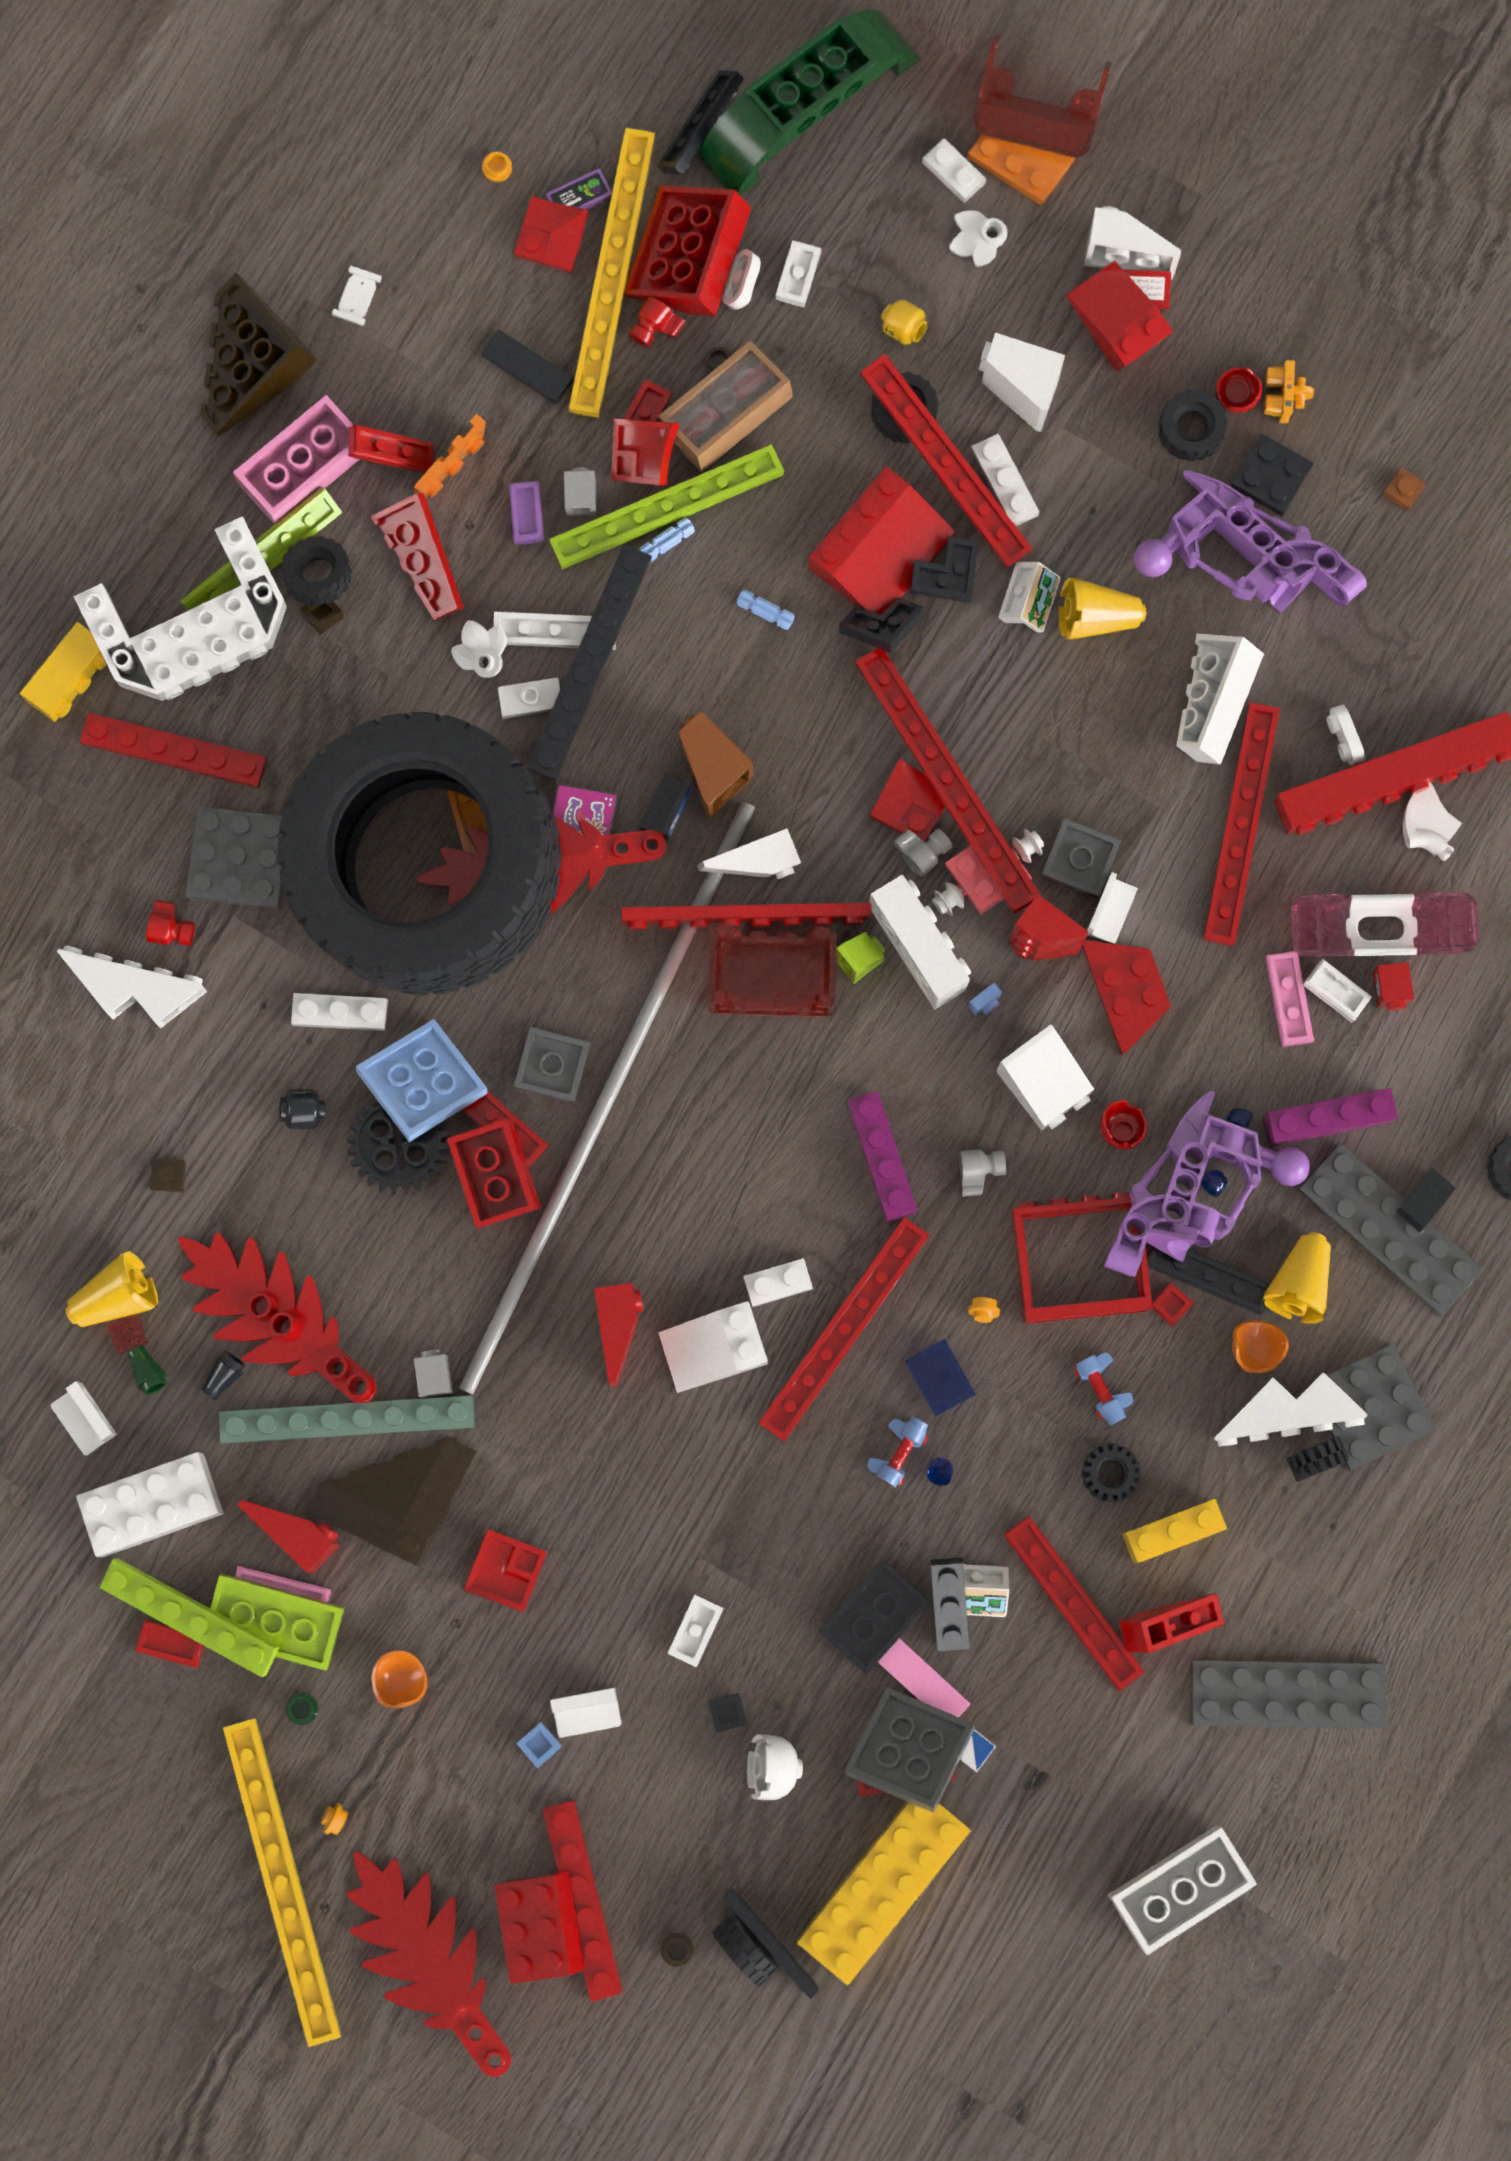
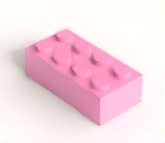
(298, 460)

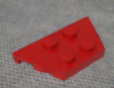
(1127, 988)

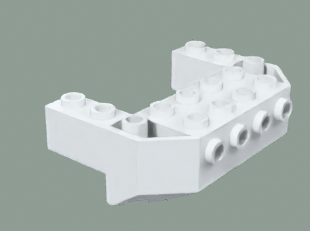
(197, 642)

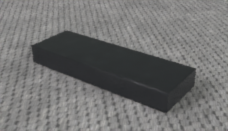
(527, 366)

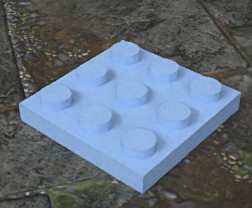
(421, 1080)

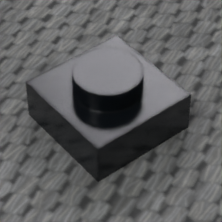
(727, 1712)

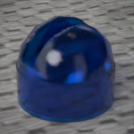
(1240, 1117)
(1214, 1182)
(940, 1471)

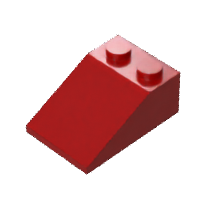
(1118, 315)
(618, 1320)
(300, 1538)

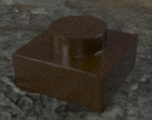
(322, 616)
(167, 1175)

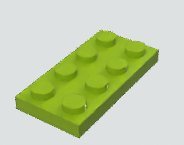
(296, 1623)

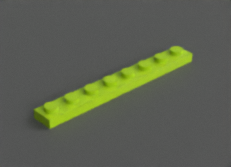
(666, 507)

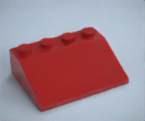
(688, 248)
(877, 542)

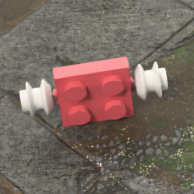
(974, 879)

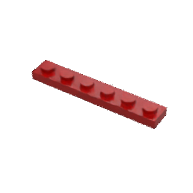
(173, 750)
(572, 1856)

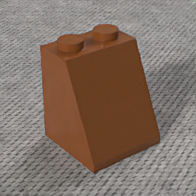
(713, 762)

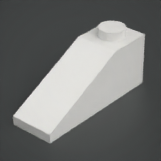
(759, 858)

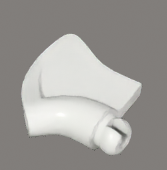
(1429, 824)

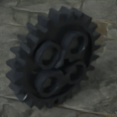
(370, 1148)

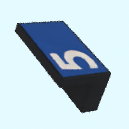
(667, 805)

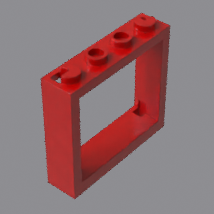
(1059, 1208)

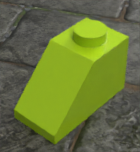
(859, 956)

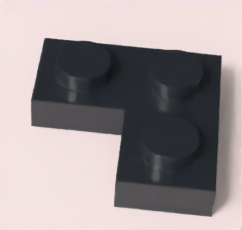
(951, 580)
(882, 630)

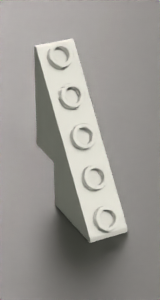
(121, 985)
(1277, 1410)

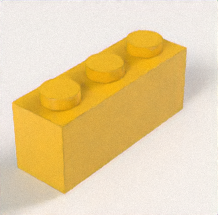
(64, 674)
(1174, 1531)

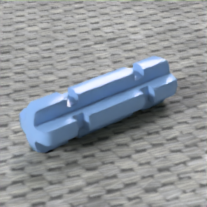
(668, 538)
(765, 609)

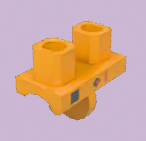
(1282, 404)

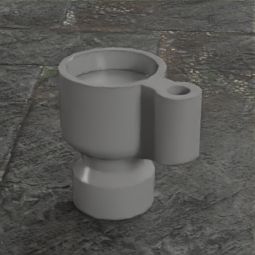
(922, 855)
(975, 1166)

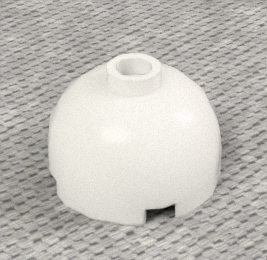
(772, 1767)

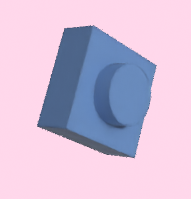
(986, 1000)
(539, 1744)

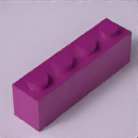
(1330, 1117)
(881, 1156)

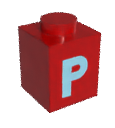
(1393, 986)

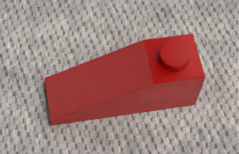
(1171, 1623)

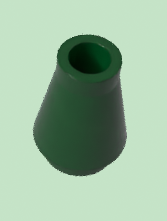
(147, 1373)

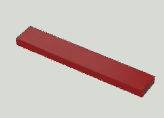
(1073, 1603)

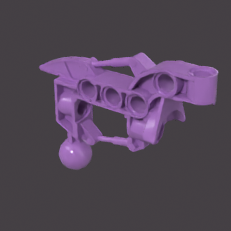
(1217, 509)
(1198, 1223)

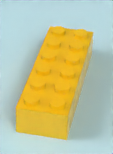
(881, 1888)

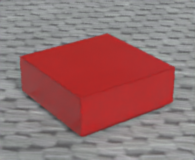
(1171, 1304)

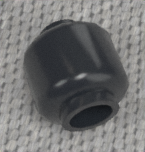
(301, 1109)

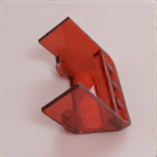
(1034, 122)

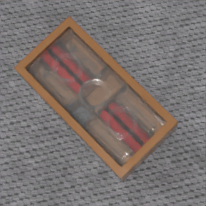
(727, 405)

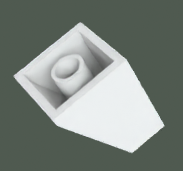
(1021, 376)
(1046, 1079)

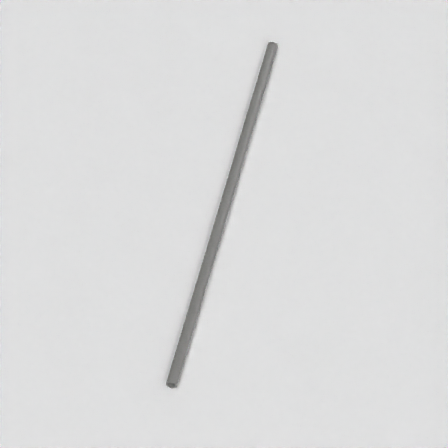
(599, 1114)

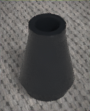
(223, 1374)

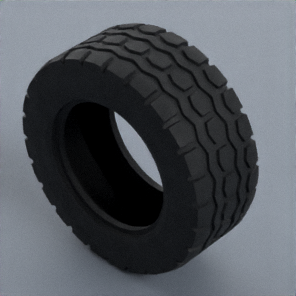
(349, 789)

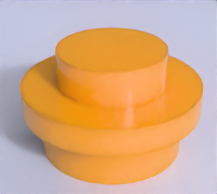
(497, 166)
(984, 1309)
(334, 1819)

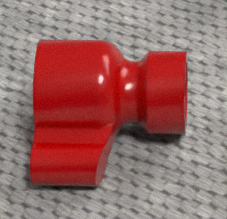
(653, 318)
(164, 929)

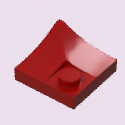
(551, 234)
(642, 450)
(908, 802)
(505, 1571)

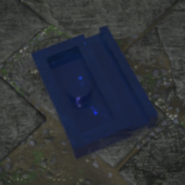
(940, 1377)

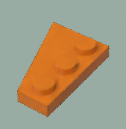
(1020, 166)
(430, 483)

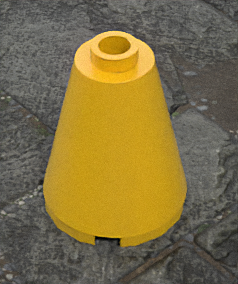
(1097, 610)
(1302, 1281)
(113, 1293)

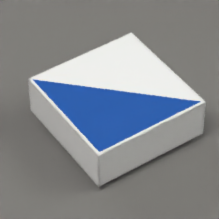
(977, 1751)

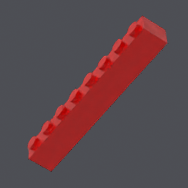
(1395, 774)

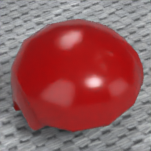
(1239, 390)
(1123, 1125)

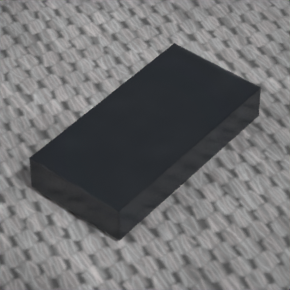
(1425, 1200)

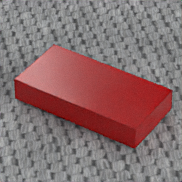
(168, 1644)

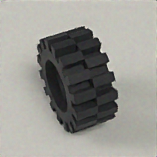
(1317, 1459)
(1130, 1472)

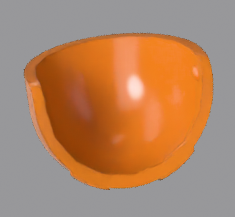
(1259, 1346)
(398, 1679)

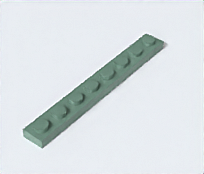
(346, 1419)

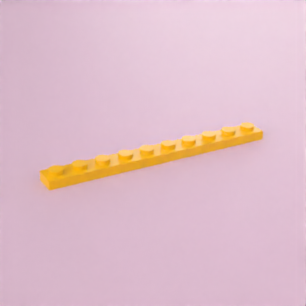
(612, 272)
(282, 1882)

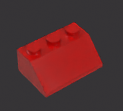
(1046, 933)

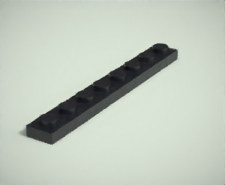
(589, 662)

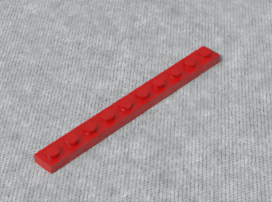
(947, 780)

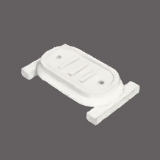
(357, 295)

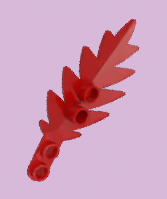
(579, 856)
(272, 1314)
(423, 1957)

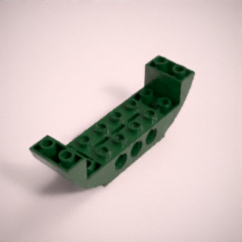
(802, 93)

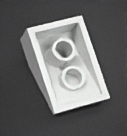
(1128, 242)
(713, 1347)

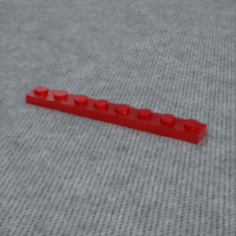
(945, 461)
(1241, 824)
(759, 915)
(844, 1329)

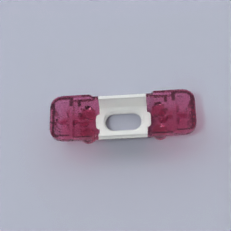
(1431, 921)

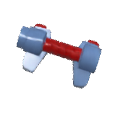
(1110, 1407)
(912, 1436)

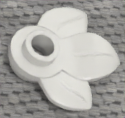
(974, 239)
(478, 645)

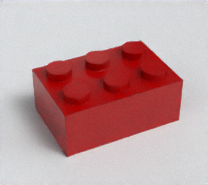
(494, 1173)
(539, 1927)

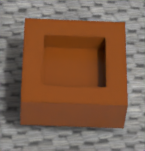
(1404, 489)

